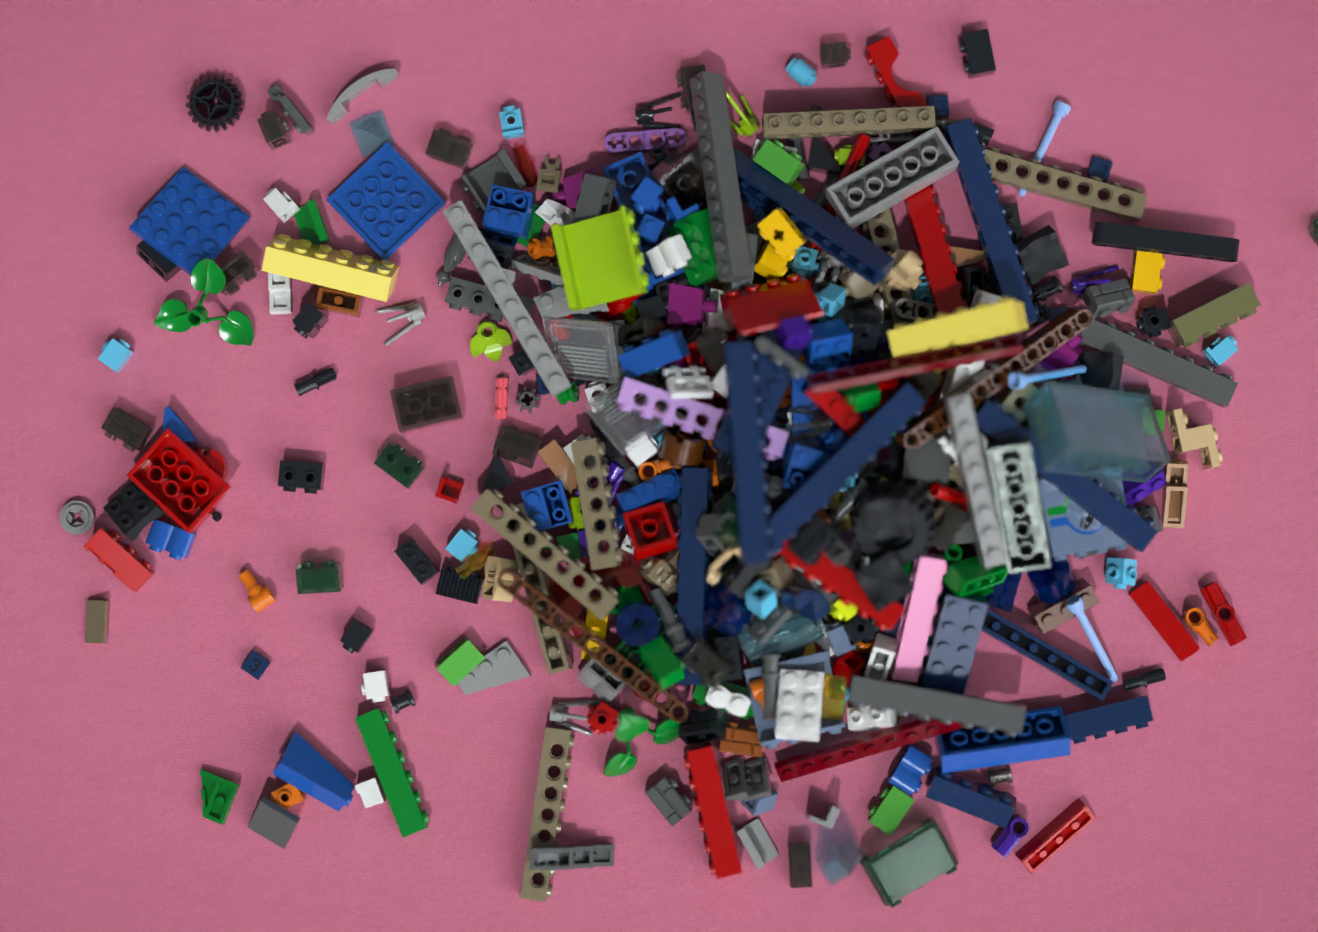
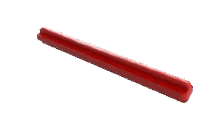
(851, 166)

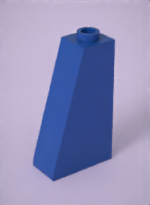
(313, 774)

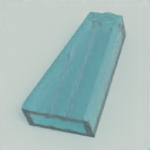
(791, 636)
(839, 861)

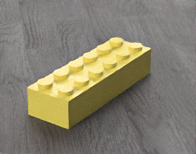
(330, 267)
(958, 329)

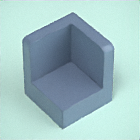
(761, 805)

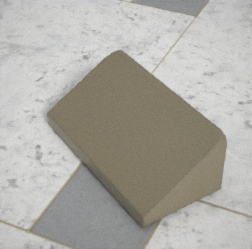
(96, 621)

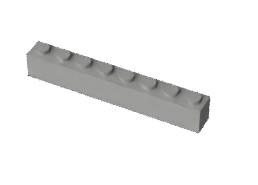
(974, 479)

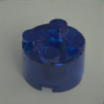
(1052, 582)
(726, 611)
(626, 617)

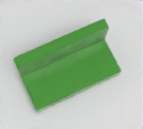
(459, 661)

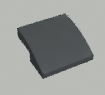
(927, 463)
(746, 779)

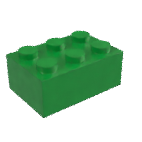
(698, 239)

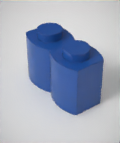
(171, 539)
(910, 770)

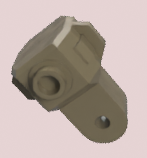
(856, 285)
(661, 572)
(776, 575)

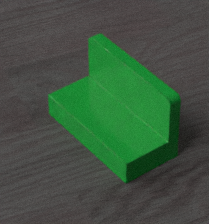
(311, 224)

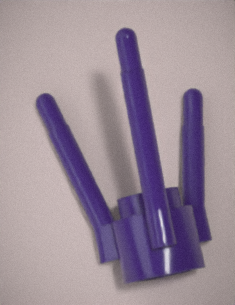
(1081, 282)
(615, 476)

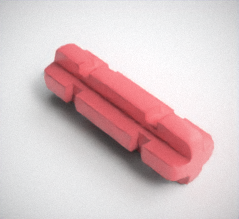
(501, 398)

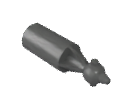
(453, 256)

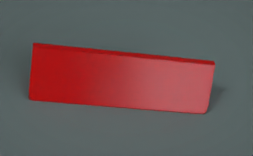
(1164, 621)
(1055, 835)

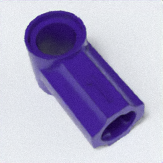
(1008, 837)

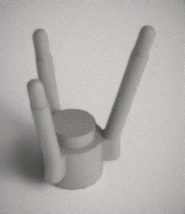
(413, 313)
(560, 714)

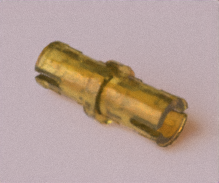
(475, 562)

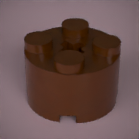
(681, 447)

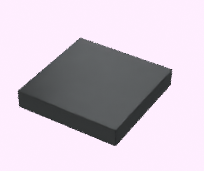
(273, 822)

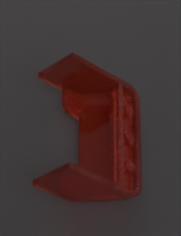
(626, 575)

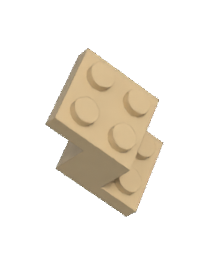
(1195, 438)

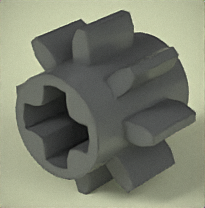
(532, 403)

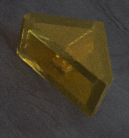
(833, 697)

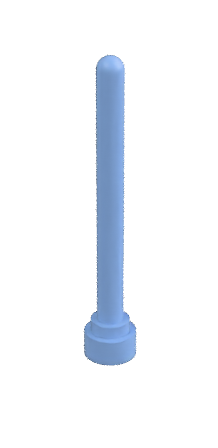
(1059, 110)
(1018, 379)
(1076, 606)

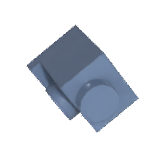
(839, 639)

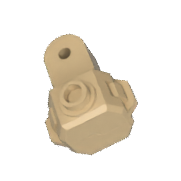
(905, 270)

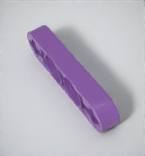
(645, 140)

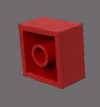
(650, 531)

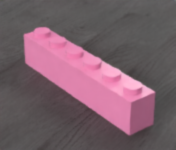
(916, 620)

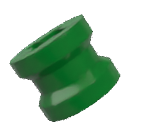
(570, 394)

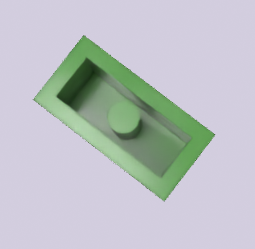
(779, 162)
(890, 809)

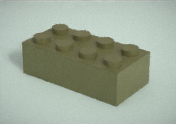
(1216, 313)

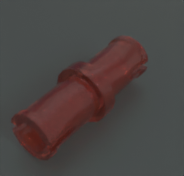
(525, 166)

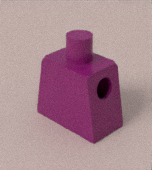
(571, 189)
(688, 305)
(1064, 355)

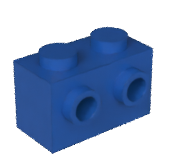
(647, 197)

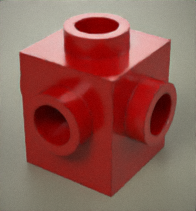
(605, 710)

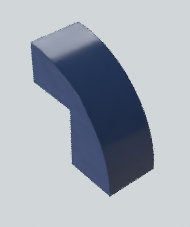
(809, 602)

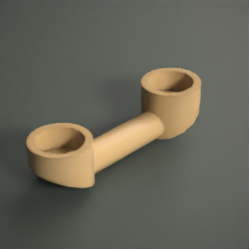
(713, 573)

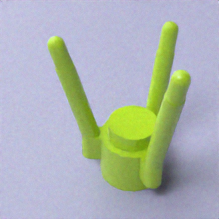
(748, 123)

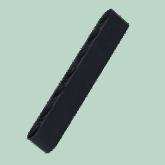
(1165, 242)

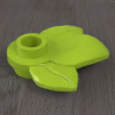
(490, 344)

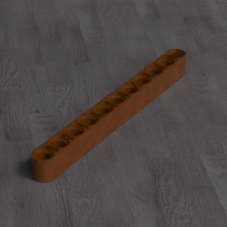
(1001, 367)
(598, 654)

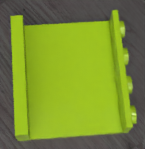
(600, 259)

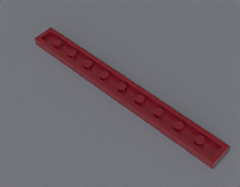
(914, 364)
(862, 747)

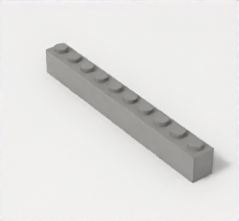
(507, 298)

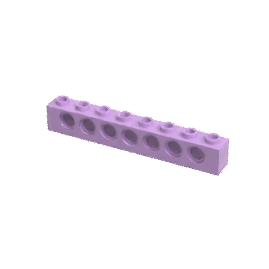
(629, 388)

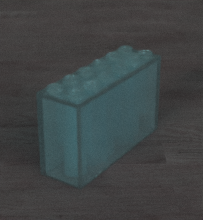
(1096, 432)

